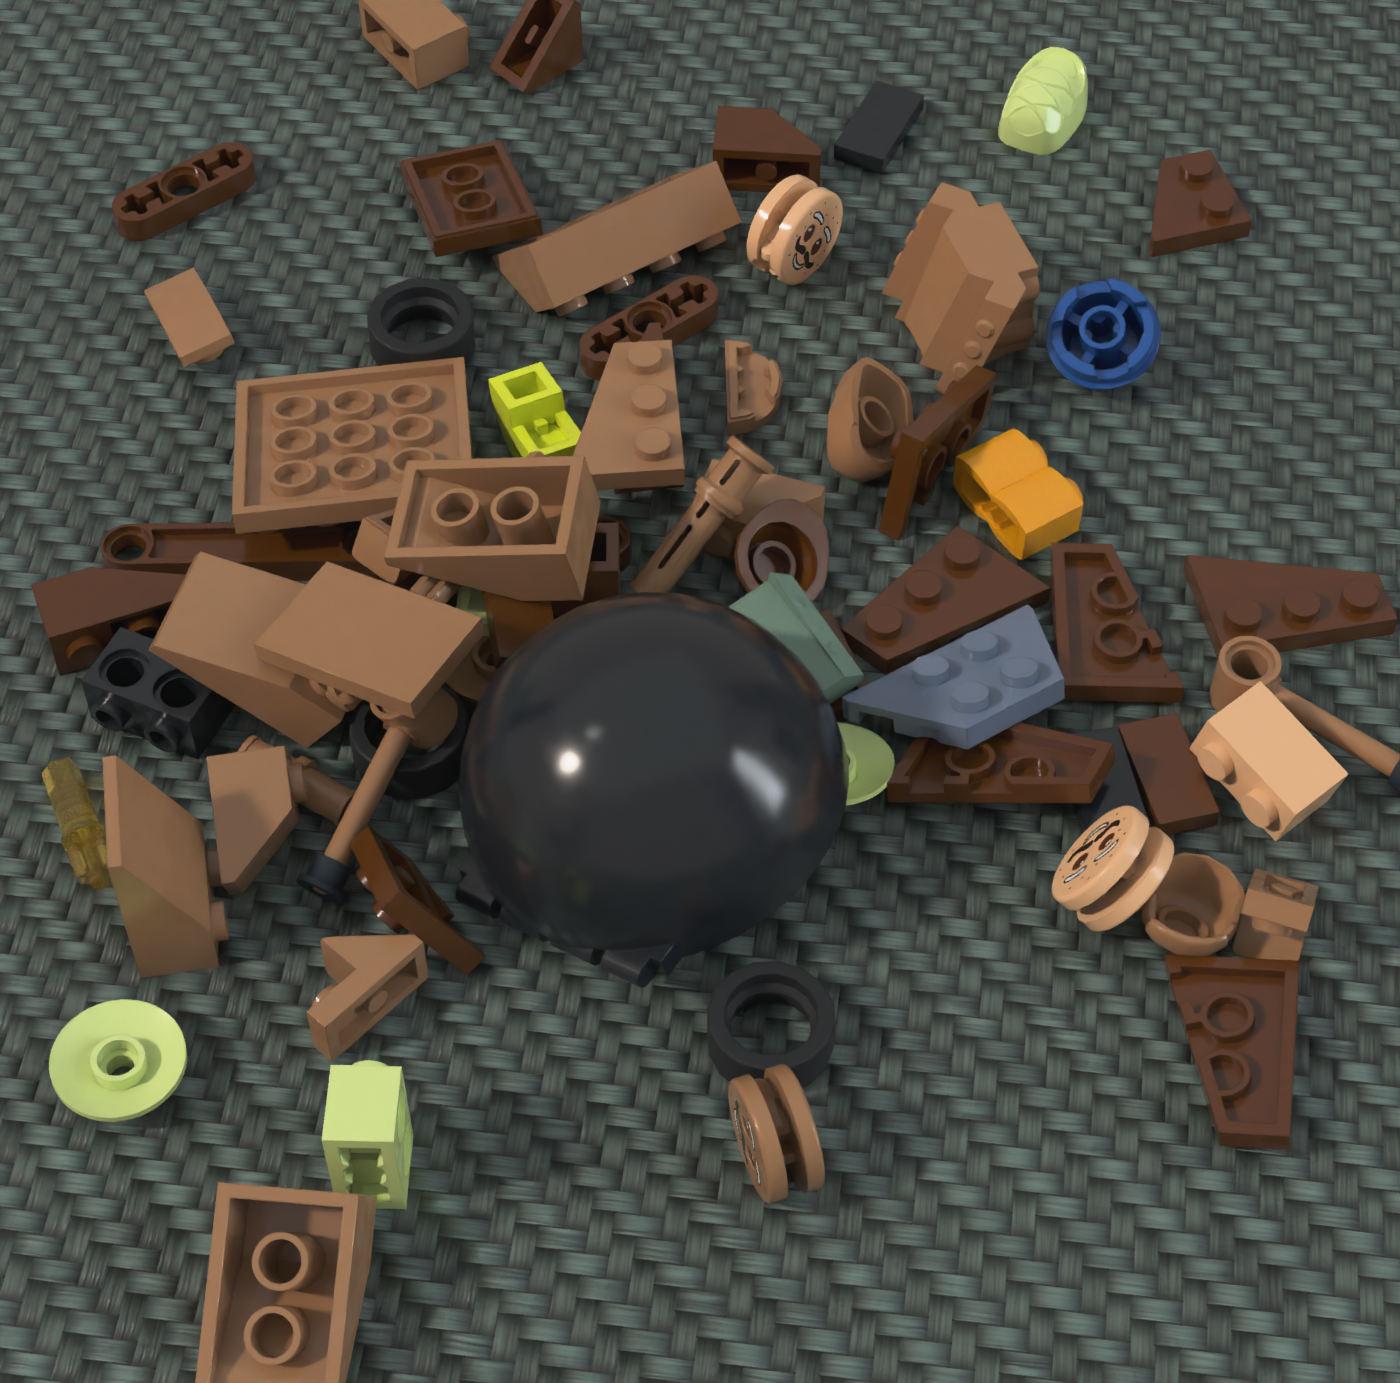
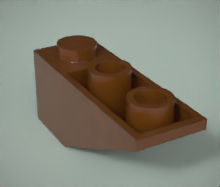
(91, 605)

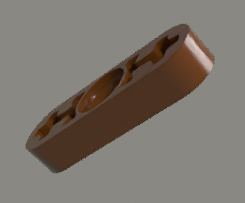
(217, 175)
(688, 298)

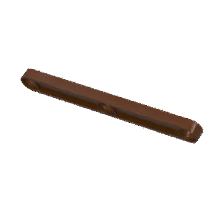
(285, 553)

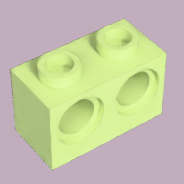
(368, 1132)

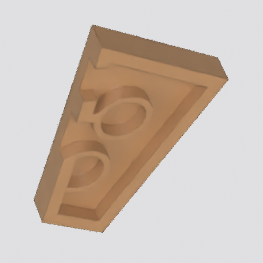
(635, 420)

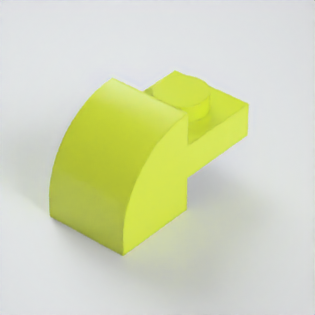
(533, 412)

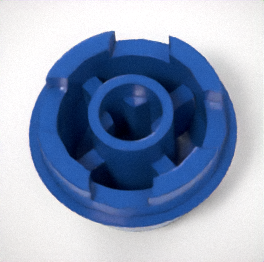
(1103, 334)

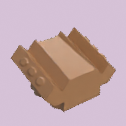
(964, 284)

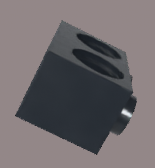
(152, 698)

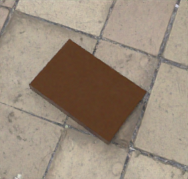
(470, 198)

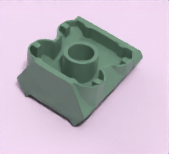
(792, 617)

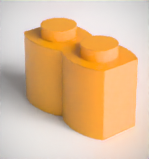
(1018, 493)

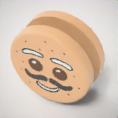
(794, 229)
(1113, 868)

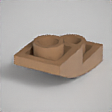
(189, 318)

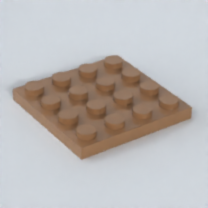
(340, 440)

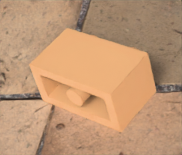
(1267, 761)

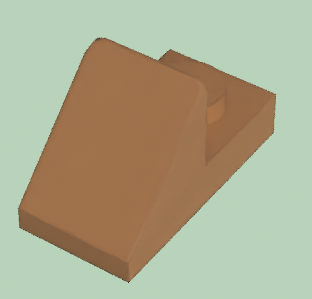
(1274, 917)
(371, 979)

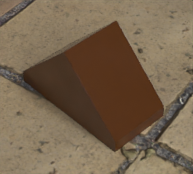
(541, 44)

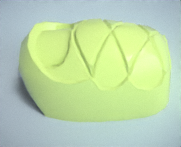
(1045, 102)

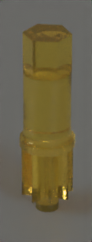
(81, 831)

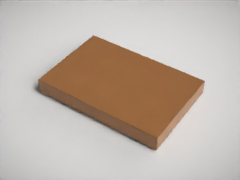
(370, 639)

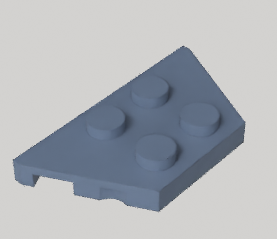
(968, 685)

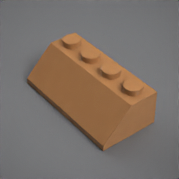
(621, 238)

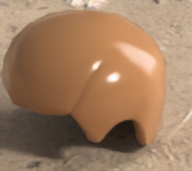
(1194, 906)

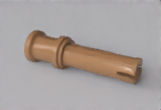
(717, 498)

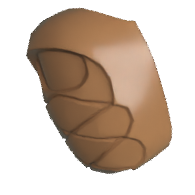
(864, 420)

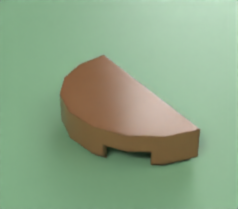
(752, 388)

